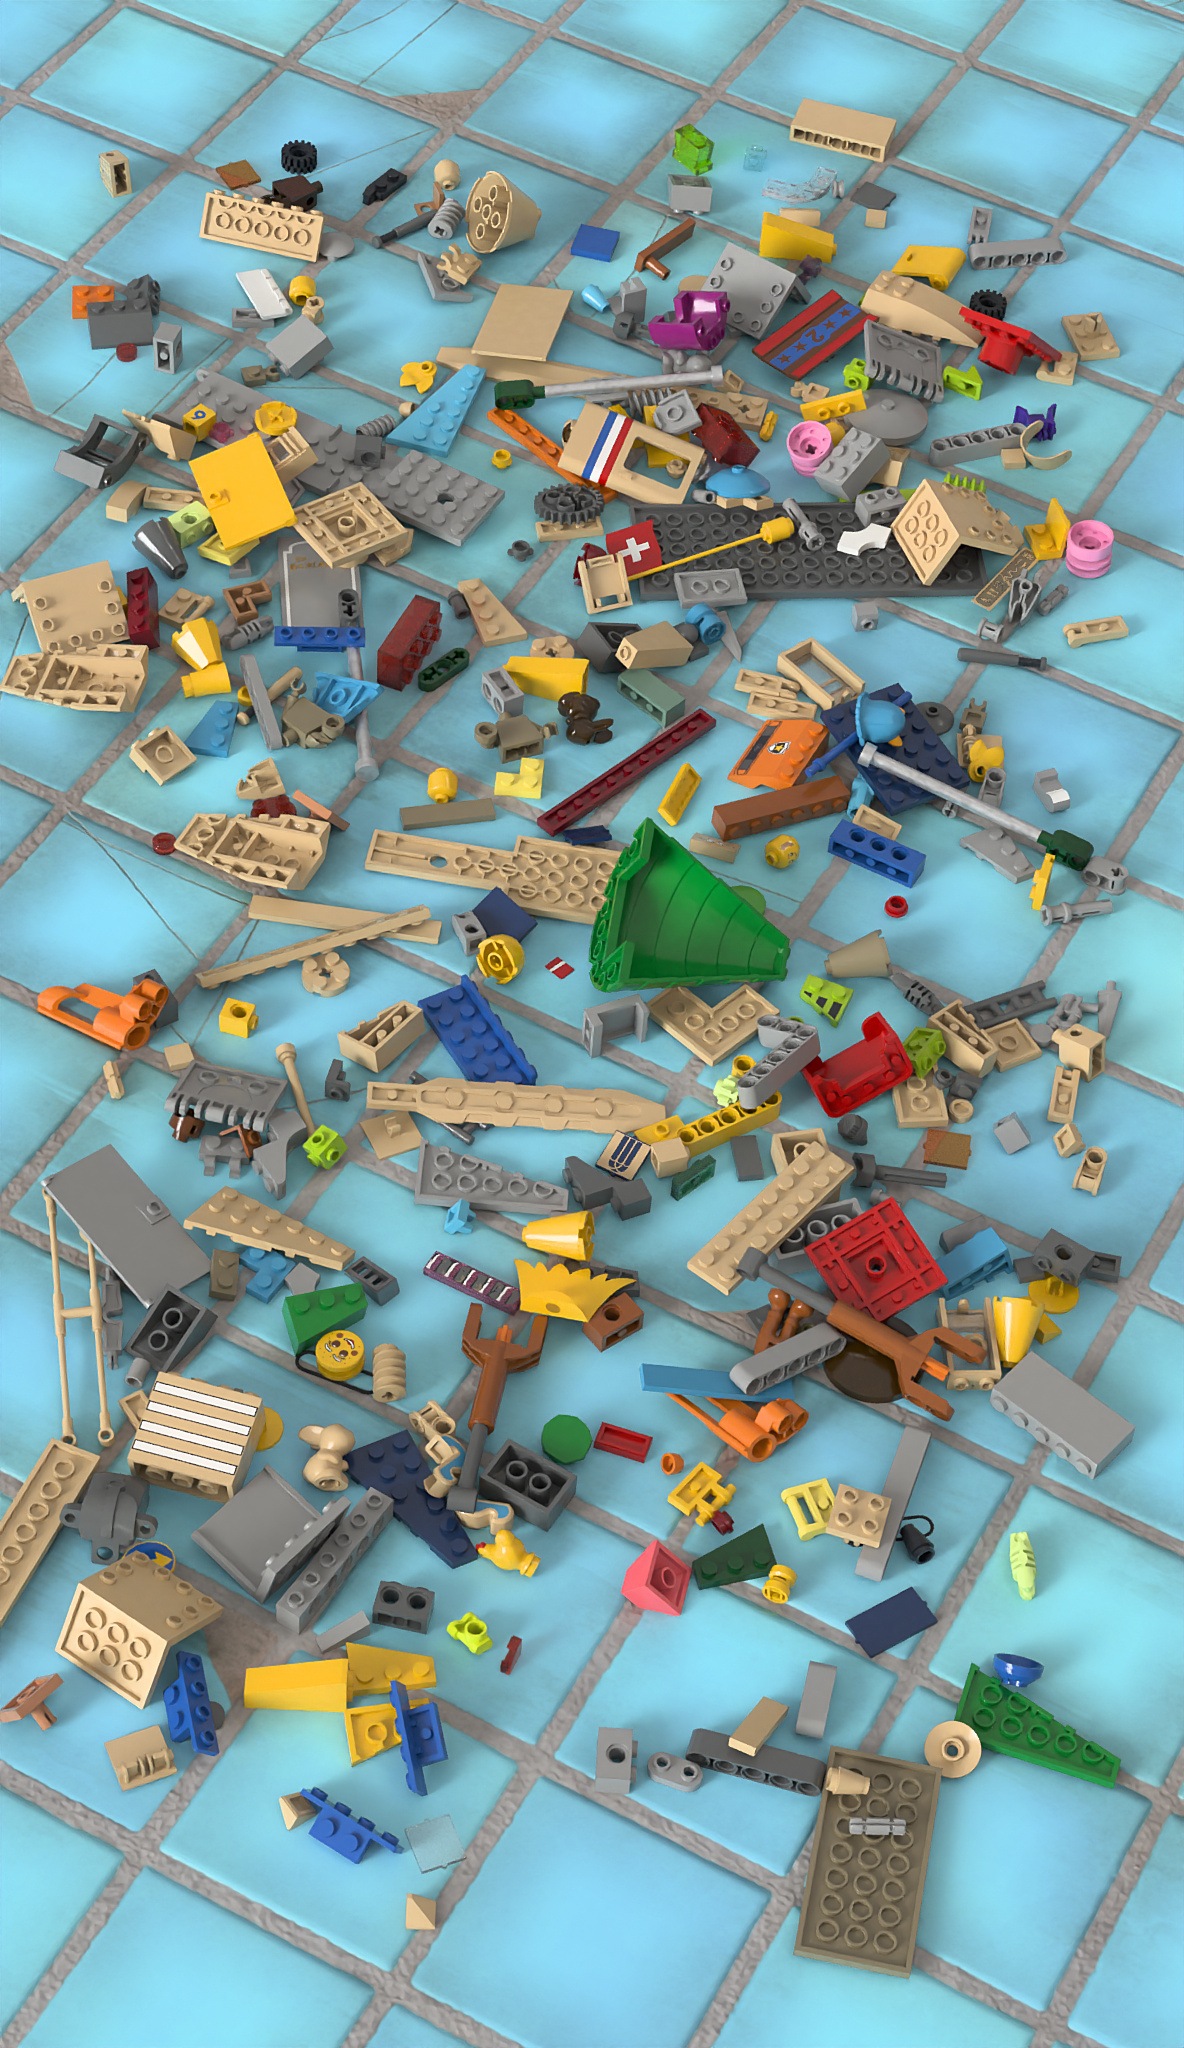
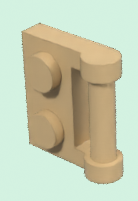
(1063, 370)
(181, 604)

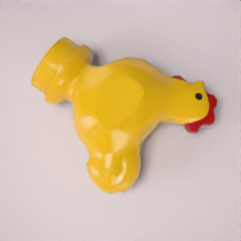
(509, 1553)

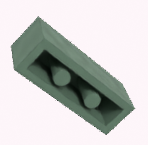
(651, 695)

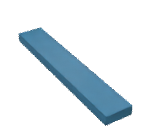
(705, 1383)

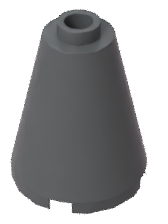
(161, 547)

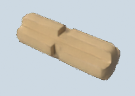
(113, 1080)

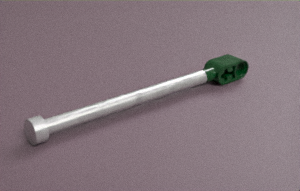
(522, 393)
(1066, 847)

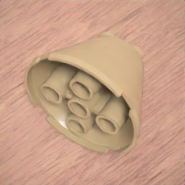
(499, 214)

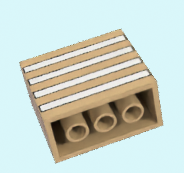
(197, 1437)

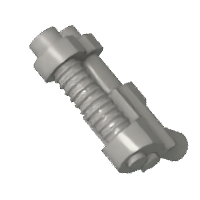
(1071, 1008)

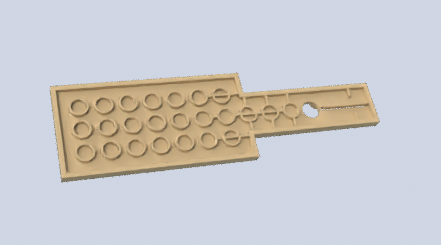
(539, 874)

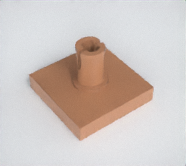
(319, 812)
(31, 1701)

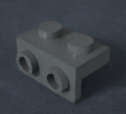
(145, 288)

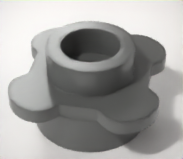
(520, 550)

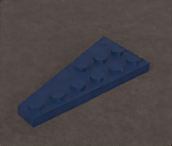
(399, 1472)

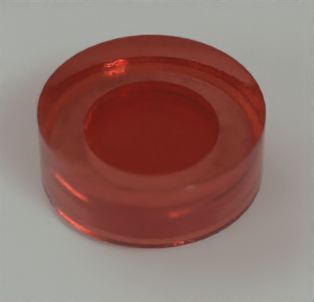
(126, 352)
(164, 843)

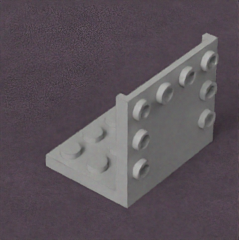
(754, 289)
(268, 1533)

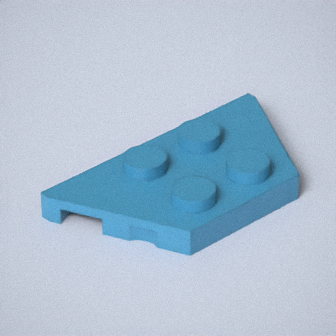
(344, 695)

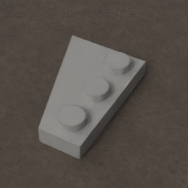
(1001, 851)

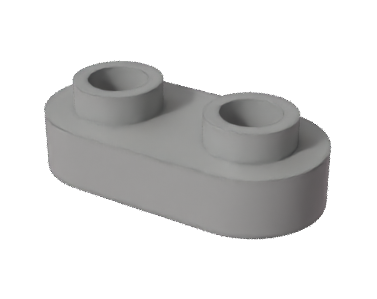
(673, 1773)

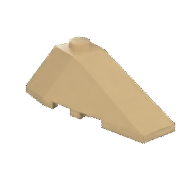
(165, 437)

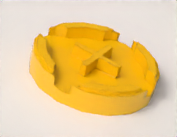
(275, 418)

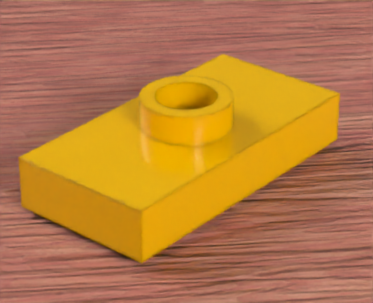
(659, 1131)

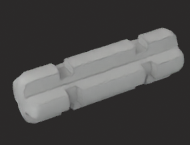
(1052, 599)
(877, 1826)

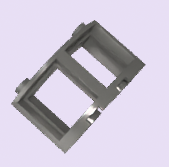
(96, 468)

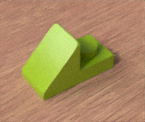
(967, 383)

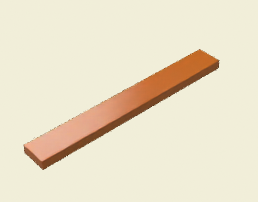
(542, 448)

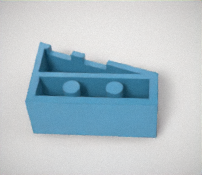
(974, 1262)

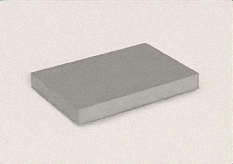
(710, 587)

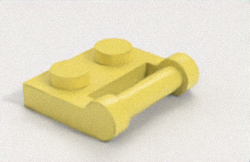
(820, 1502)

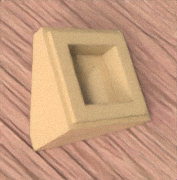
(731, 383)
(296, 1810)
(420, 1912)

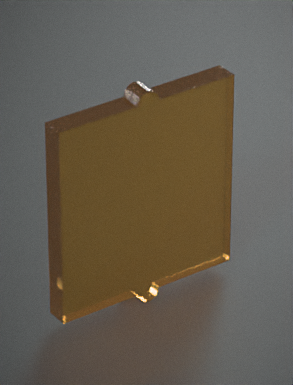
(238, 174)
(947, 1149)

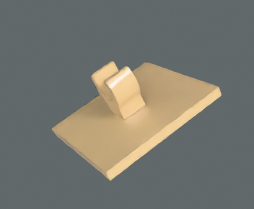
(392, 1134)

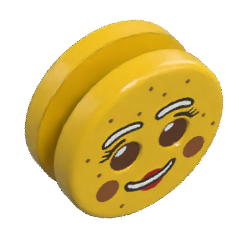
(340, 1355)

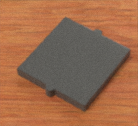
(873, 196)

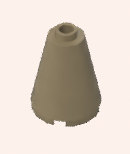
(860, 958)

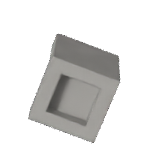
(1011, 1133)

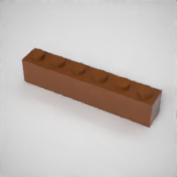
(780, 808)

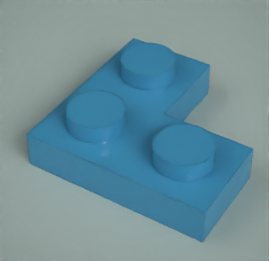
(270, 1271)

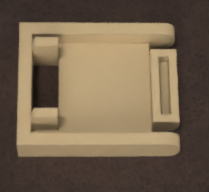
(604, 579)

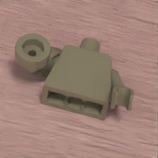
(308, 723)
(514, 736)

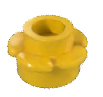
(501, 459)

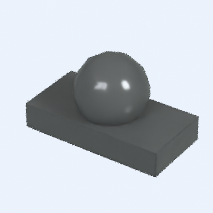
(691, 634)

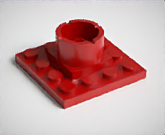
(1007, 343)
(881, 1242)

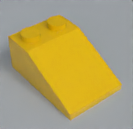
(657, 457)

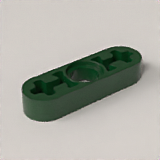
(447, 661)

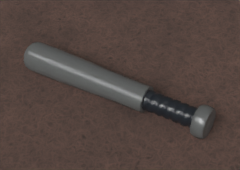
(408, 227)
(996, 658)

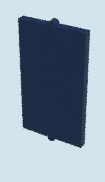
(891, 1622)

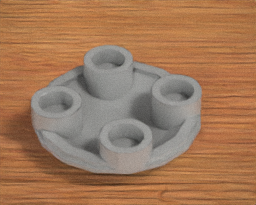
(336, 245)

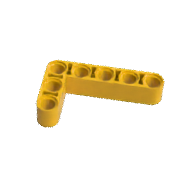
(729, 1121)

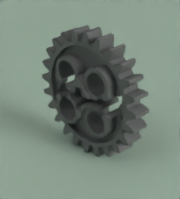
(565, 503)

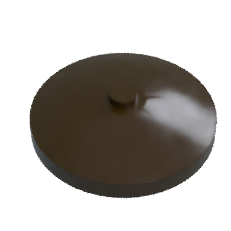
(865, 1372)

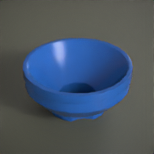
(1017, 1669)

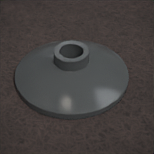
(937, 716)

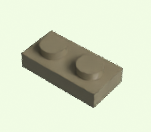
(224, 1275)

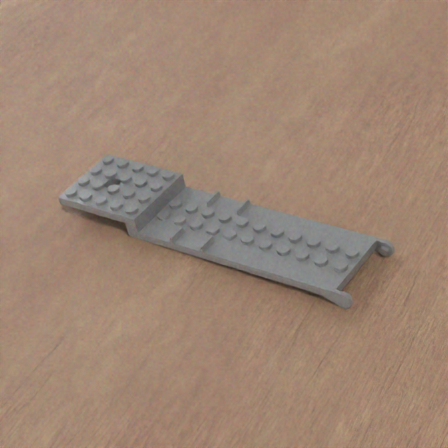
(404, 486)

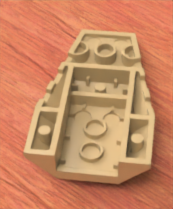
(918, 309)
(83, 679)
(261, 849)

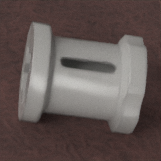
(990, 630)

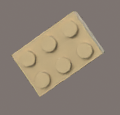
(790, 1145)

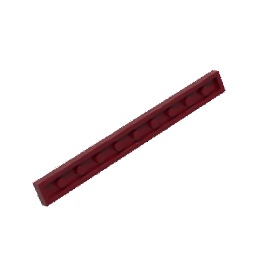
(626, 772)

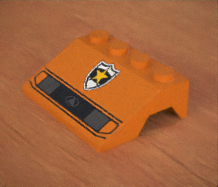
(781, 754)

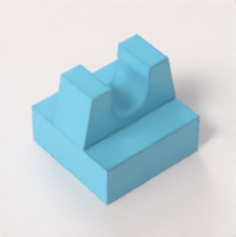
(458, 1218)

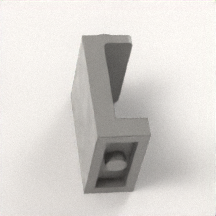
(614, 1021)

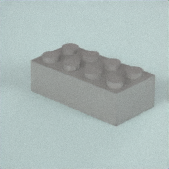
(790, 1255)

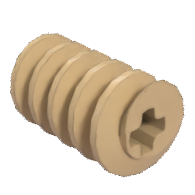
(388, 1373)

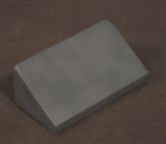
(962, 1233)

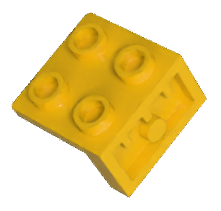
(1050, 538)

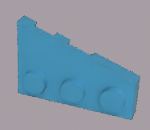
(214, 731)

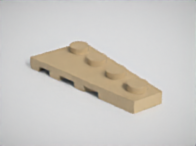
(489, 615)

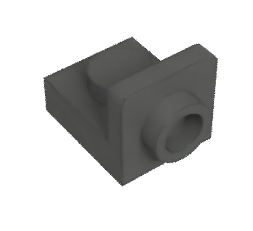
(335, 1082)

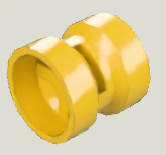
(779, 1585)

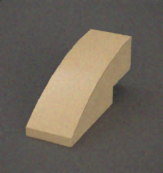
(126, 501)

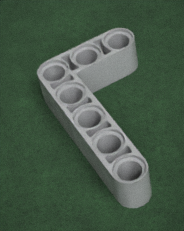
(794, 1047)

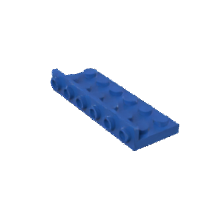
(476, 1036)

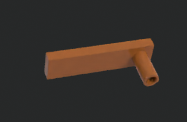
(649, 256)

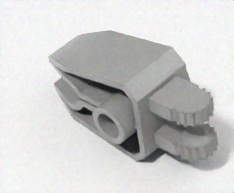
(1024, 596)

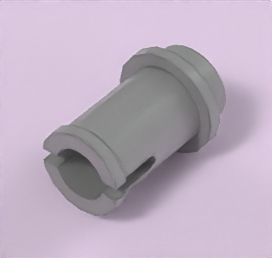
(879, 1196)

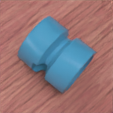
(709, 625)

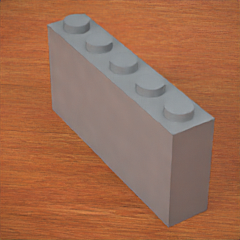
(1062, 1415)

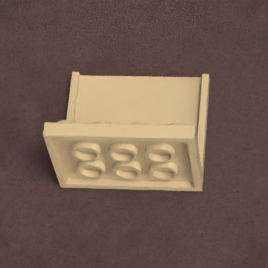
(942, 519)
(74, 608)
(128, 1622)

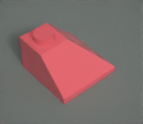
(657, 1580)

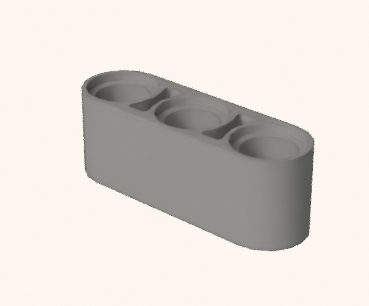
(816, 1700)

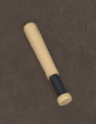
(273, 692)

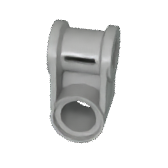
(993, 787)
(1104, 874)

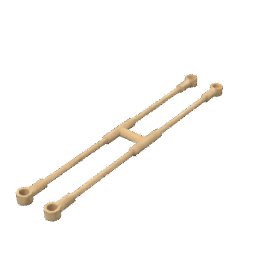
(60, 1316)

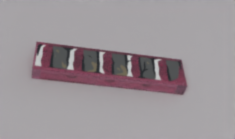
(473, 1283)

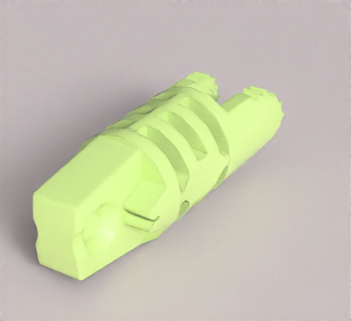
(1023, 1564)

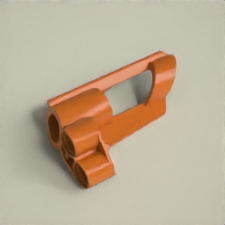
(120, 1022)
(748, 1431)

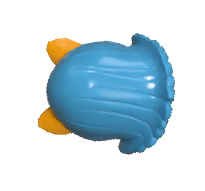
(878, 721)

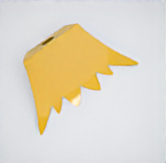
(563, 1293)

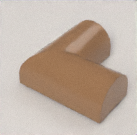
(244, 597)

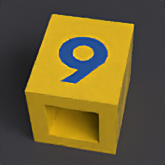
(199, 421)

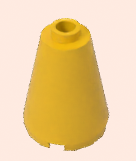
(562, 1235)
(1015, 1327)

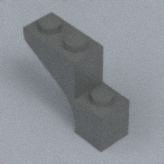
(596, 1189)

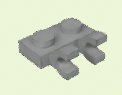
(225, 1150)

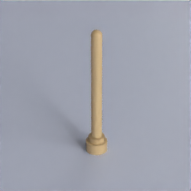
(287, 1055)

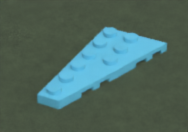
(439, 419)

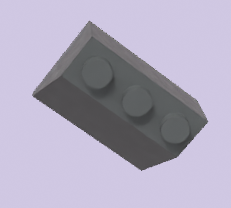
(120, 323)

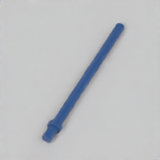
(819, 764)

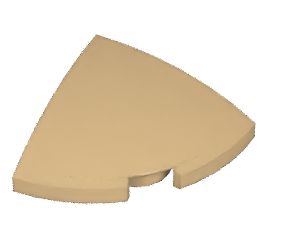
(261, 782)

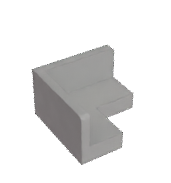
(631, 299)

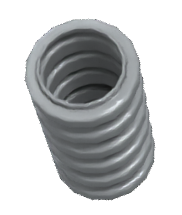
(377, 427)

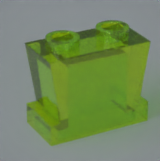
(693, 149)

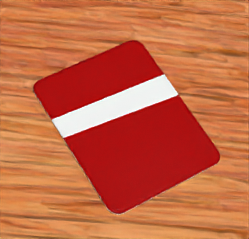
(559, 968)

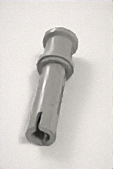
(806, 528)
(1066, 912)

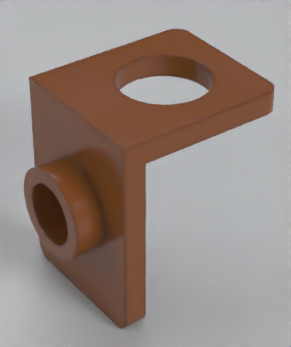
(250, 1138)

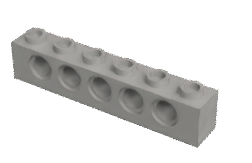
(334, 1561)

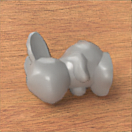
(678, 361)

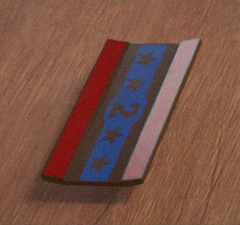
(813, 336)

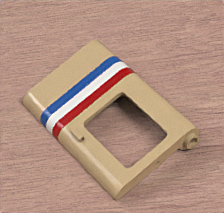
(602, 446)

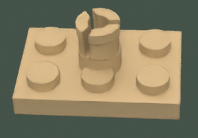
(1090, 336)

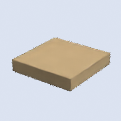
(1014, 1045)

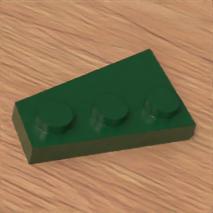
(736, 1561)

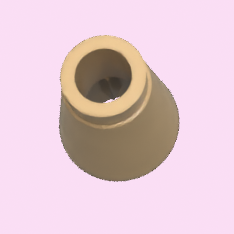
(846, 1782)

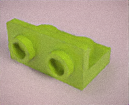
(924, 1049)

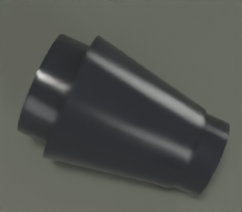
(918, 1546)

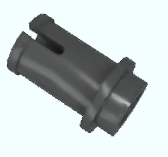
(456, 600)

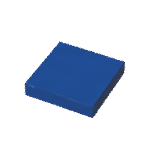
(595, 243)

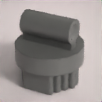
(853, 1129)

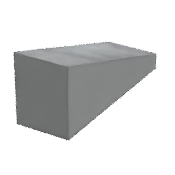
(347, 1631)

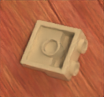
(162, 755)

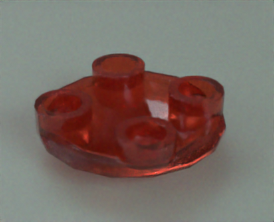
(273, 806)

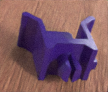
(1048, 429)

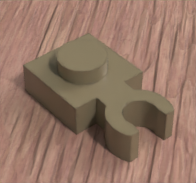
(257, 376)
(974, 715)

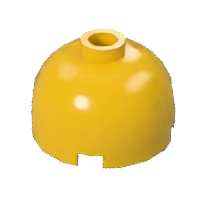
(501, 957)

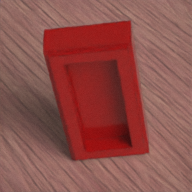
(623, 1442)

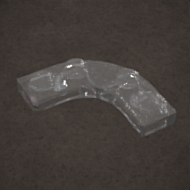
(801, 193)

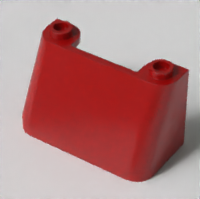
(859, 1070)

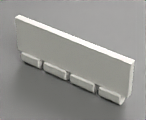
(264, 293)

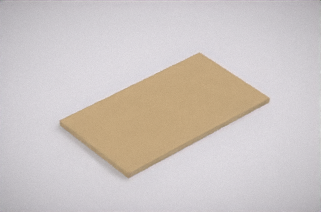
(522, 322)

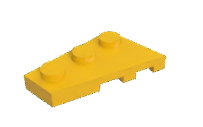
(378, 1666)
(373, 1729)

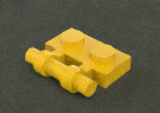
(696, 1488)

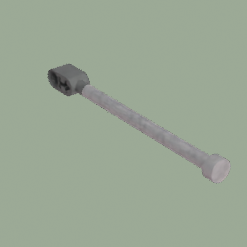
(349, 616)

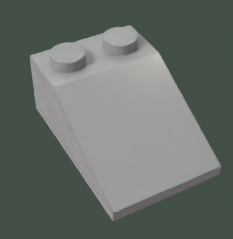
(689, 193)

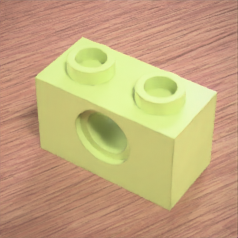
(192, 523)

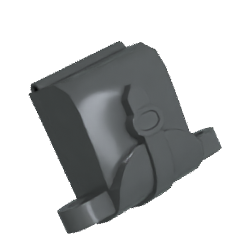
(112, 1514)

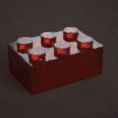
(724, 437)

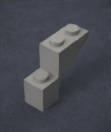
(270, 1160)

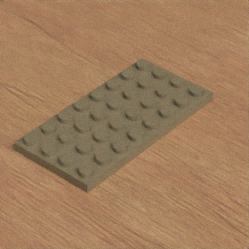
(869, 1888)

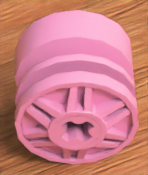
(809, 446)
(1089, 549)

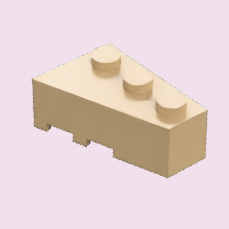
(384, 1037)
(964, 1041)

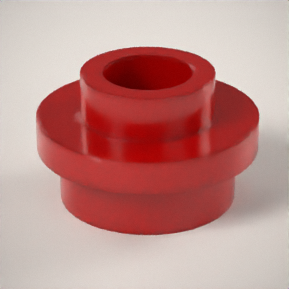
(896, 906)

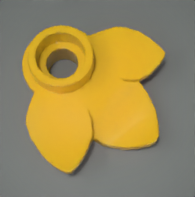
(419, 374)
(983, 758)

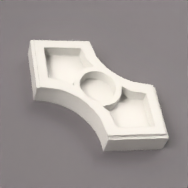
(872, 537)

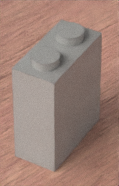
(298, 347)

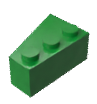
(322, 1311)

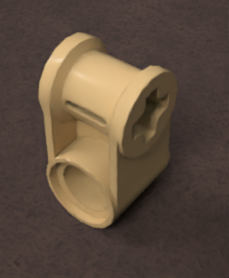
(1091, 1170)
(432, 1421)

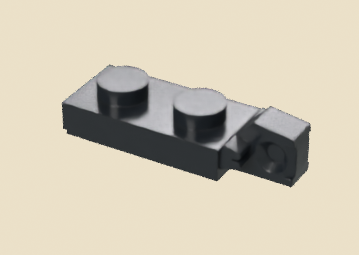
(384, 186)

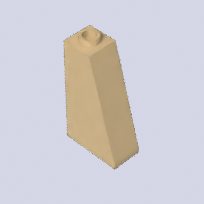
(654, 647)

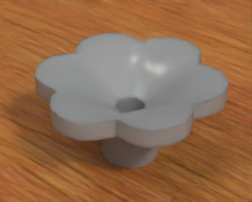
(701, 474)

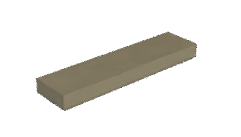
(447, 814)

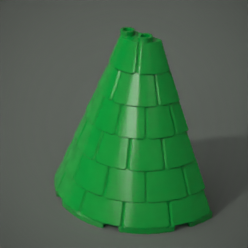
(677, 924)

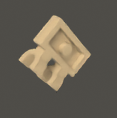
(459, 266)

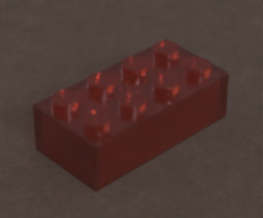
(408, 643)

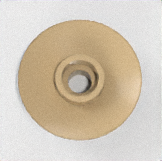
(953, 1735)

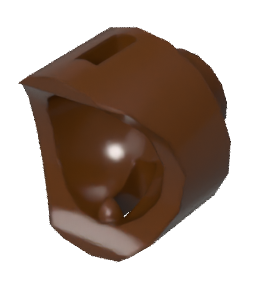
(186, 1126)

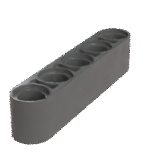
(768, 1766)

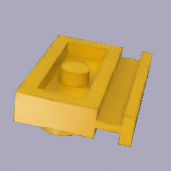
(1042, 878)

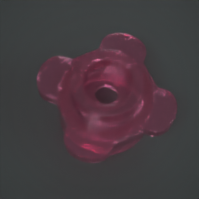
(221, 432)

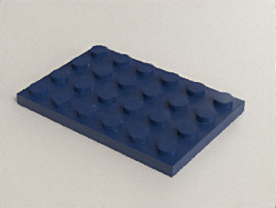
(919, 750)

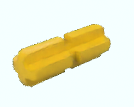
(768, 426)

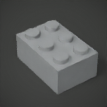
(852, 464)

